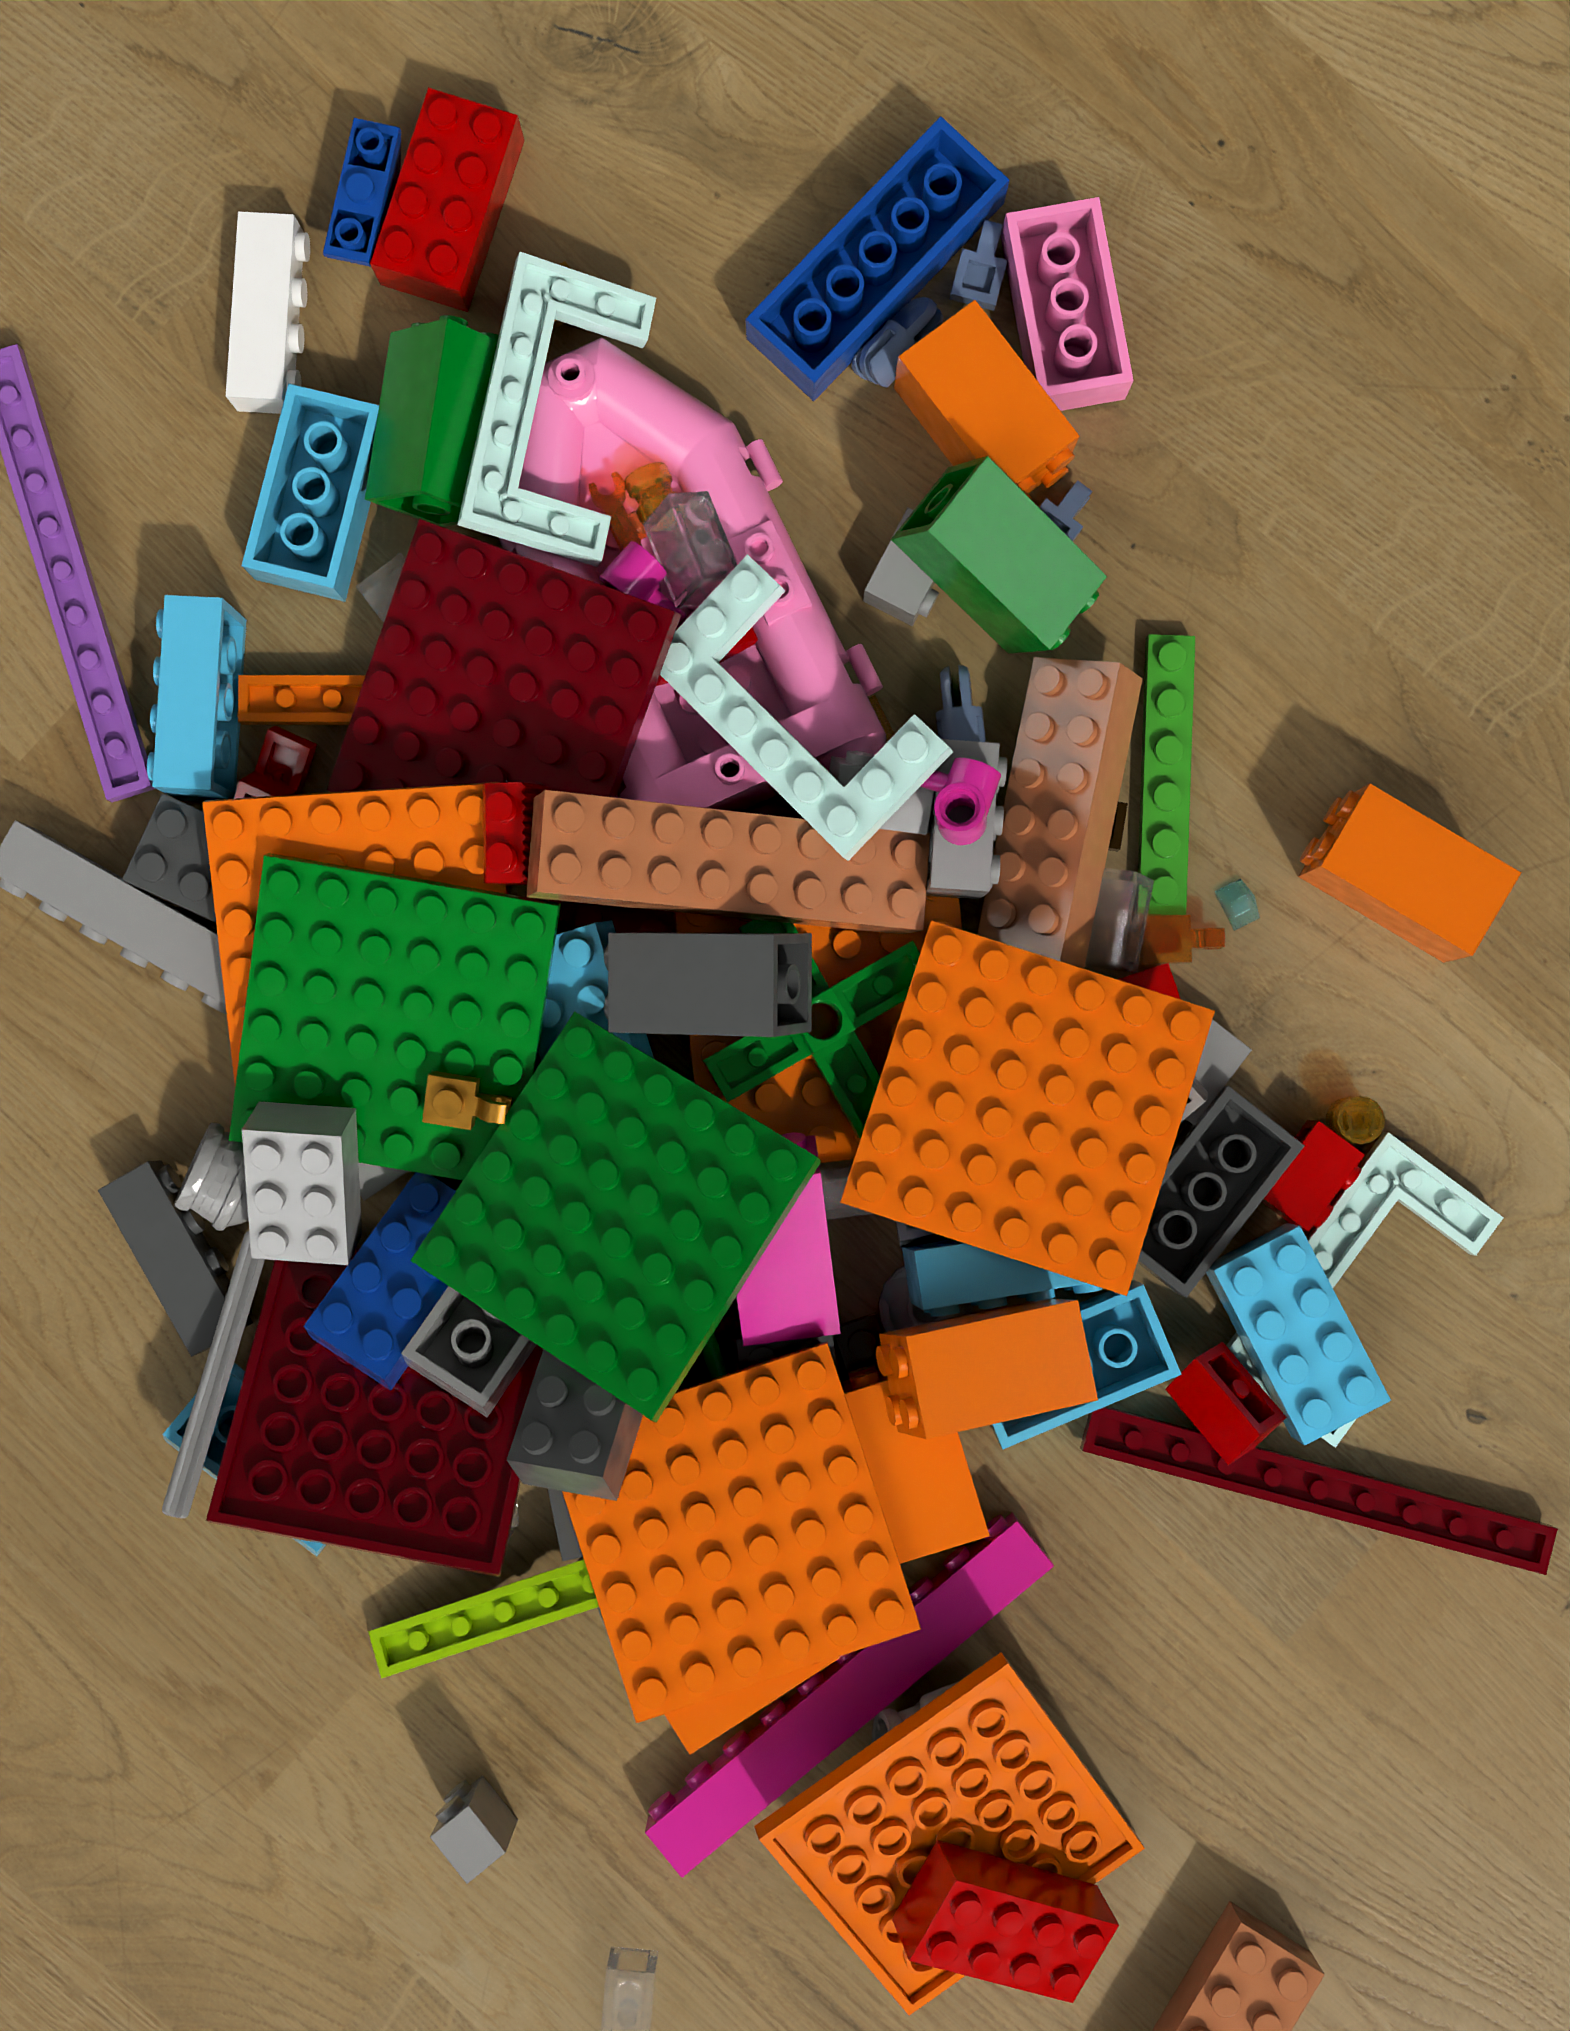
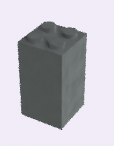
(709, 983)

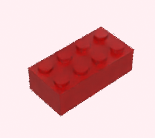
(448, 199)
(1004, 1922)

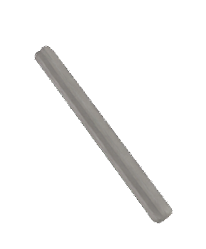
(213, 1383)

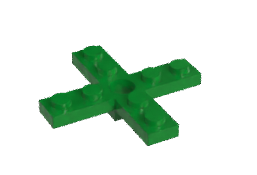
(839, 1056)

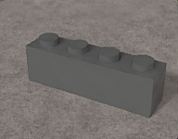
(171, 1250)

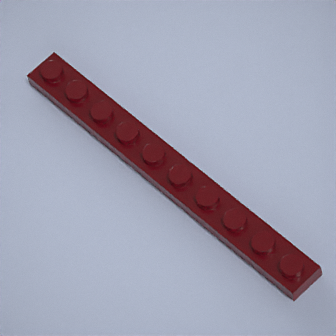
(1322, 1490)

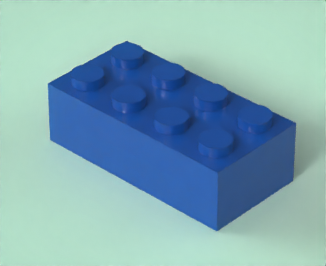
(381, 1292)

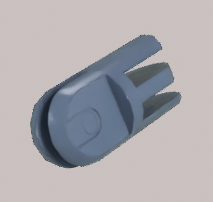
(879, 356)
(963, 721)

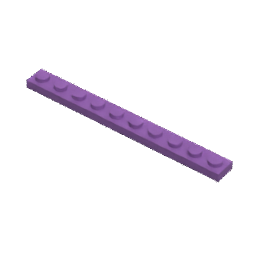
(68, 584)

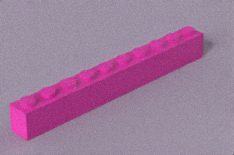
(843, 1697)

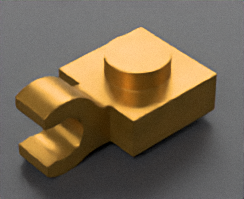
(456, 1102)

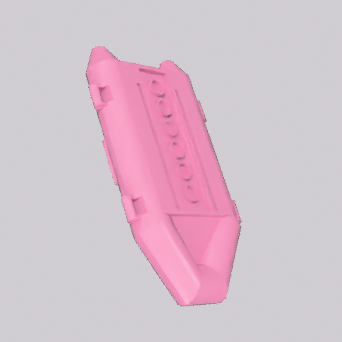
(613, 415)

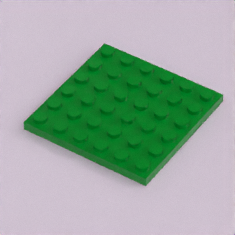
(377, 984)
(616, 1214)

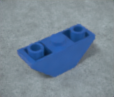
(364, 191)

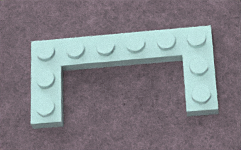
(491, 499)
(838, 813)
(1389, 1175)

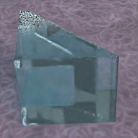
(1238, 904)

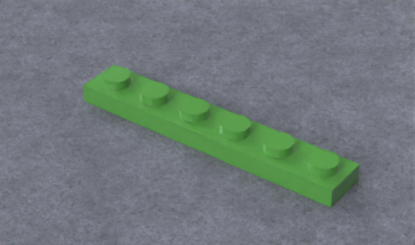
(1166, 770)

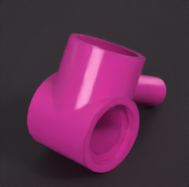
(640, 576)
(967, 784)

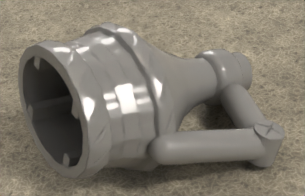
(216, 1180)

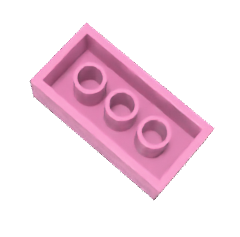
(1067, 303)

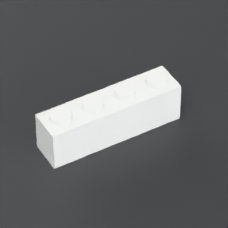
(266, 310)

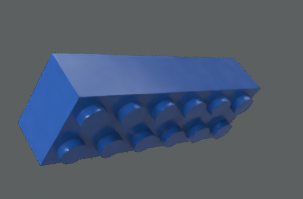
(877, 258)

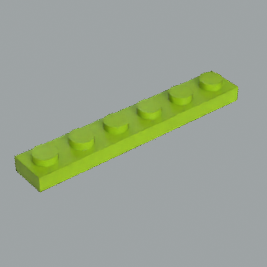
(483, 1618)

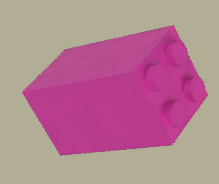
(793, 1282)

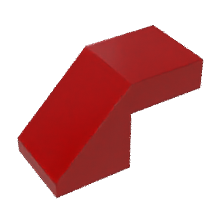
(280, 766)

